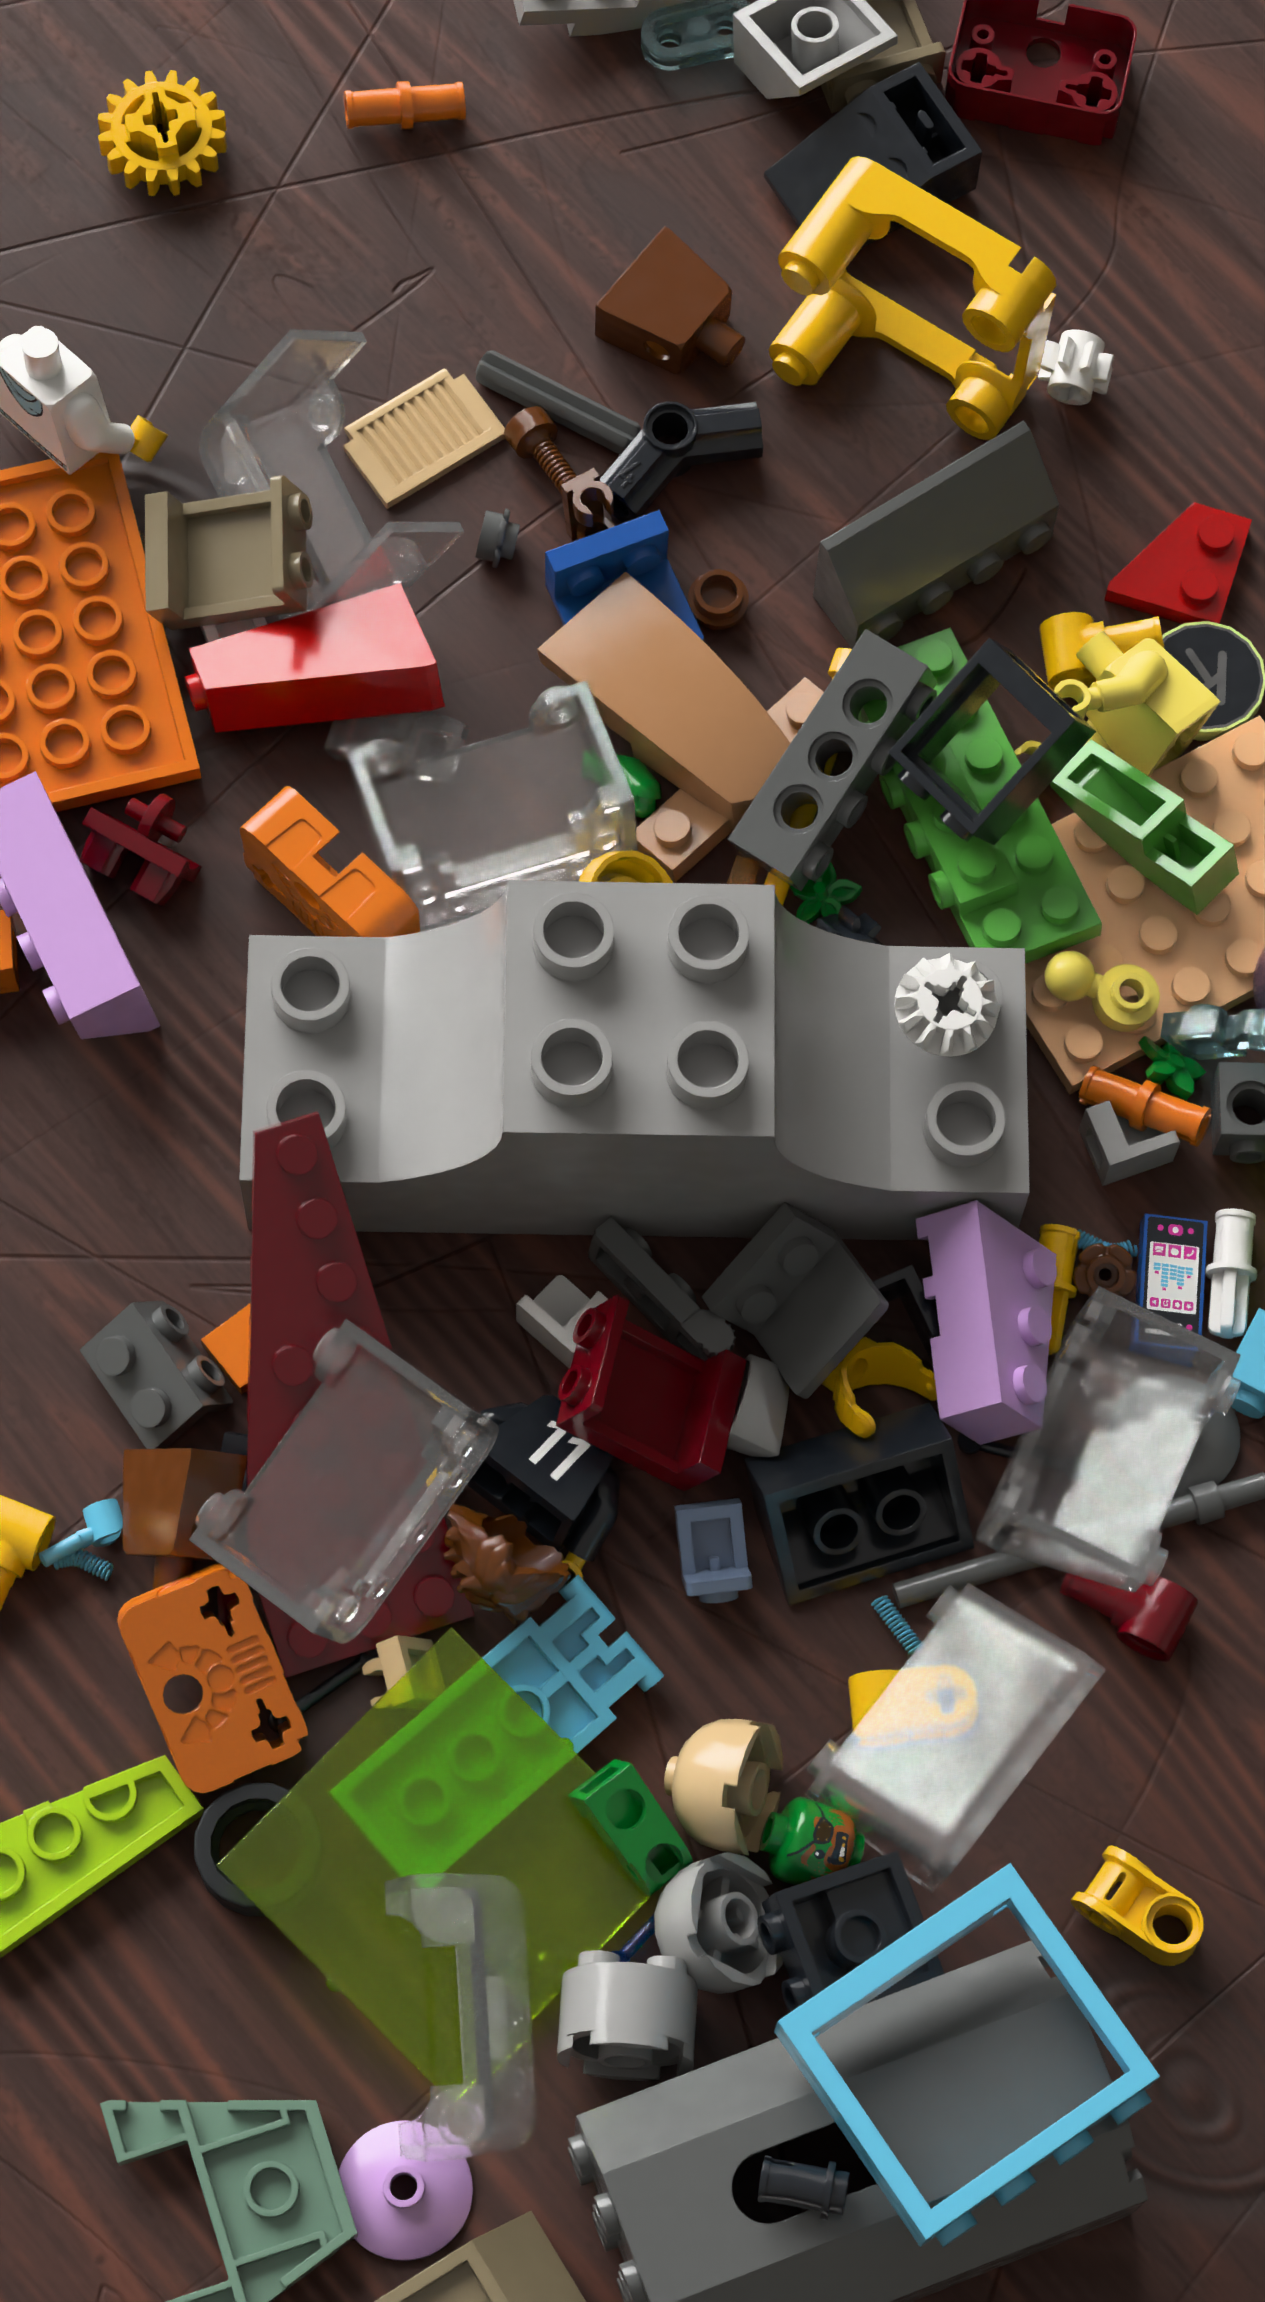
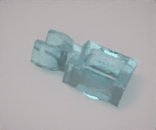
(1212, 1034)

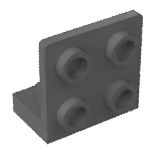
(798, 1297)

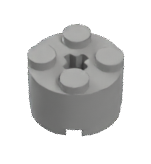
(627, 2016)

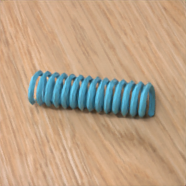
(899, 1618)

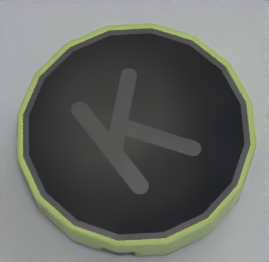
(1225, 666)

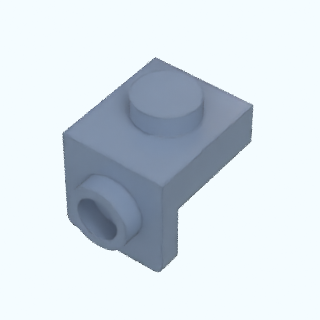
(713, 1550)

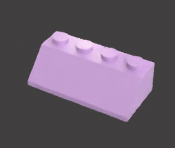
(65, 920)

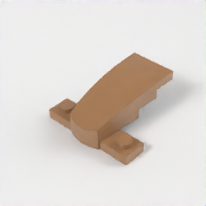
(680, 715)

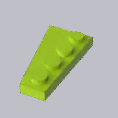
(83, 1841)

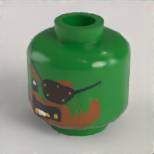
(810, 1841)

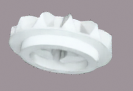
(957, 1032)

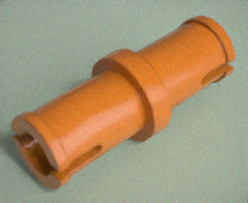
(404, 105)
(1146, 1105)

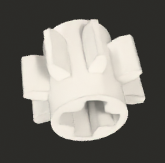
(1076, 367)

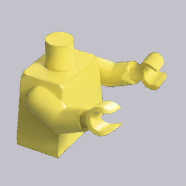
(1141, 703)

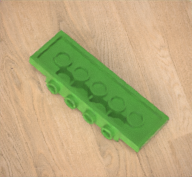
(999, 893)

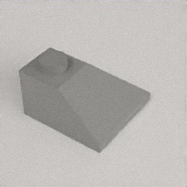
(804, 43)

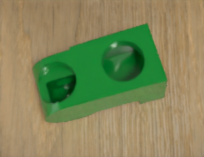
(632, 1825)

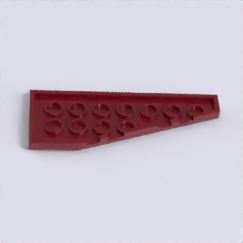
(303, 1284)

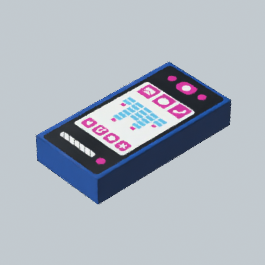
(1172, 1268)

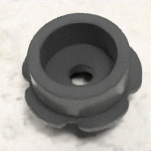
(497, 537)

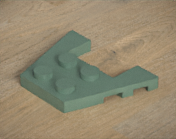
(262, 2179)

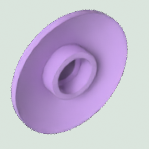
(403, 2227)

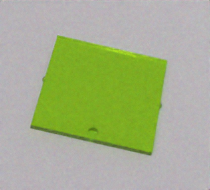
(428, 1783)

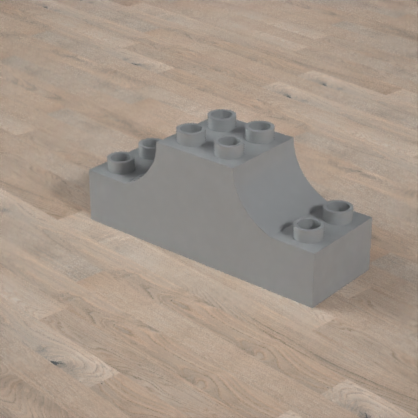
(633, 1064)

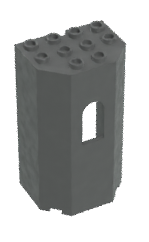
(953, 2086)

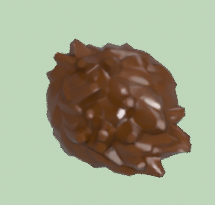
(501, 1564)

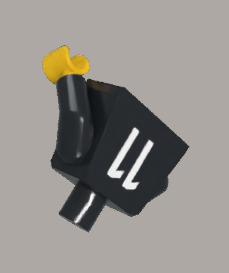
(550, 1480)

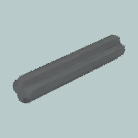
(558, 401)

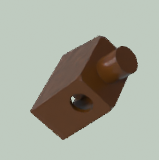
(669, 308)
(163, 1499)

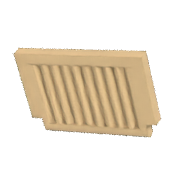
(421, 436)

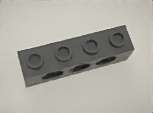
(869, 673)

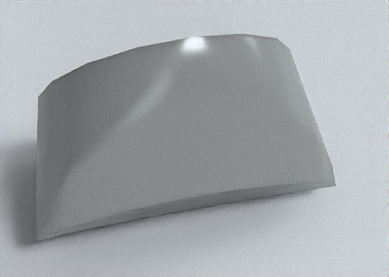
(759, 1410)

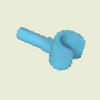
(103, 1528)

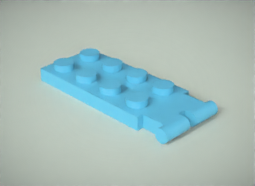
(569, 1669)

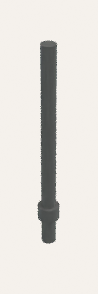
(1202, 1503)

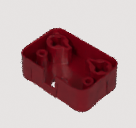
(1051, 100)

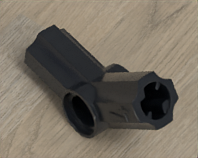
(706, 438)

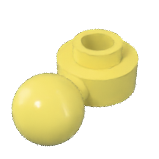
(1073, 976)

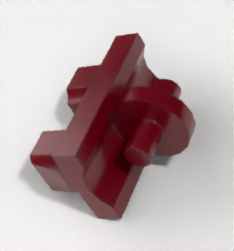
(113, 839)

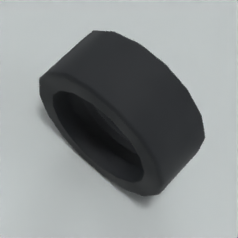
(210, 1830)

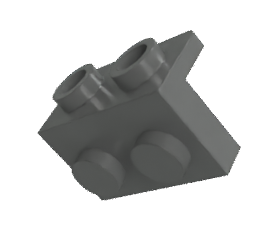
(155, 1372)

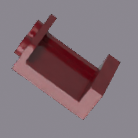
(649, 1398)

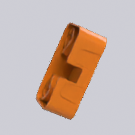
(283, 854)
(234, 1667)

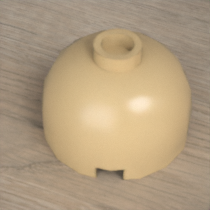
(724, 1782)

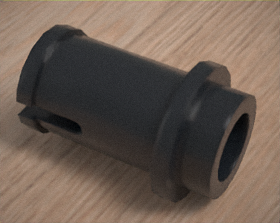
(804, 2186)

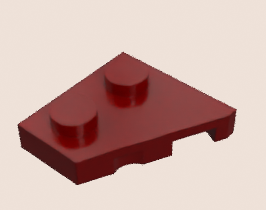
(1185, 568)

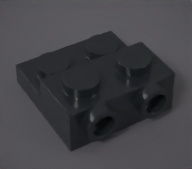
(840, 1923)

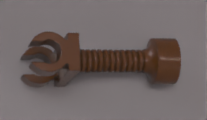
(583, 496)

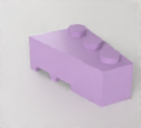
(992, 1319)

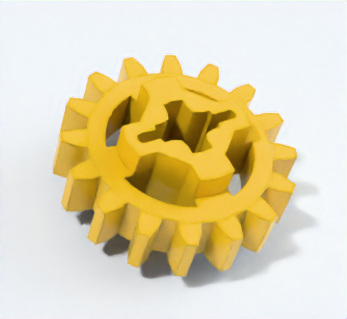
(188, 118)

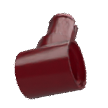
(1146, 1620)

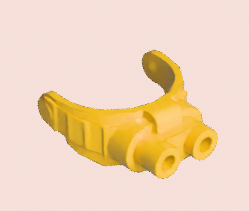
(875, 1365)

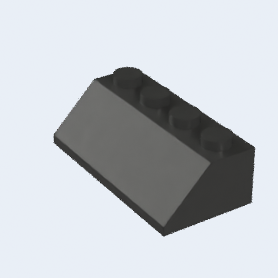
(937, 538)

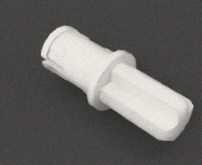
(1231, 1273)

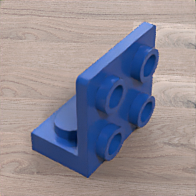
(591, 564)

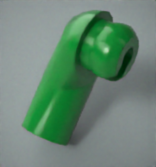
(642, 785)

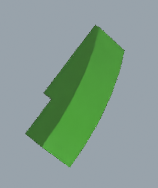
(1147, 826)

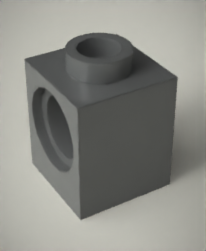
(1231, 1087)

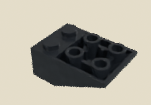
(895, 123)

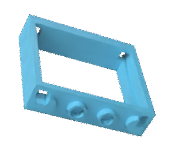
(1012, 2174)

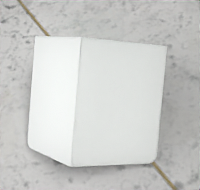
(554, 1316)

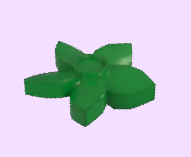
(825, 895)
(1171, 1067)

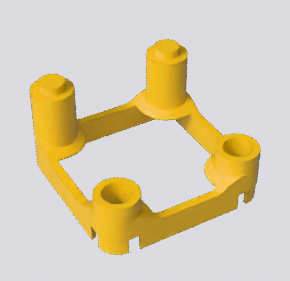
(839, 306)

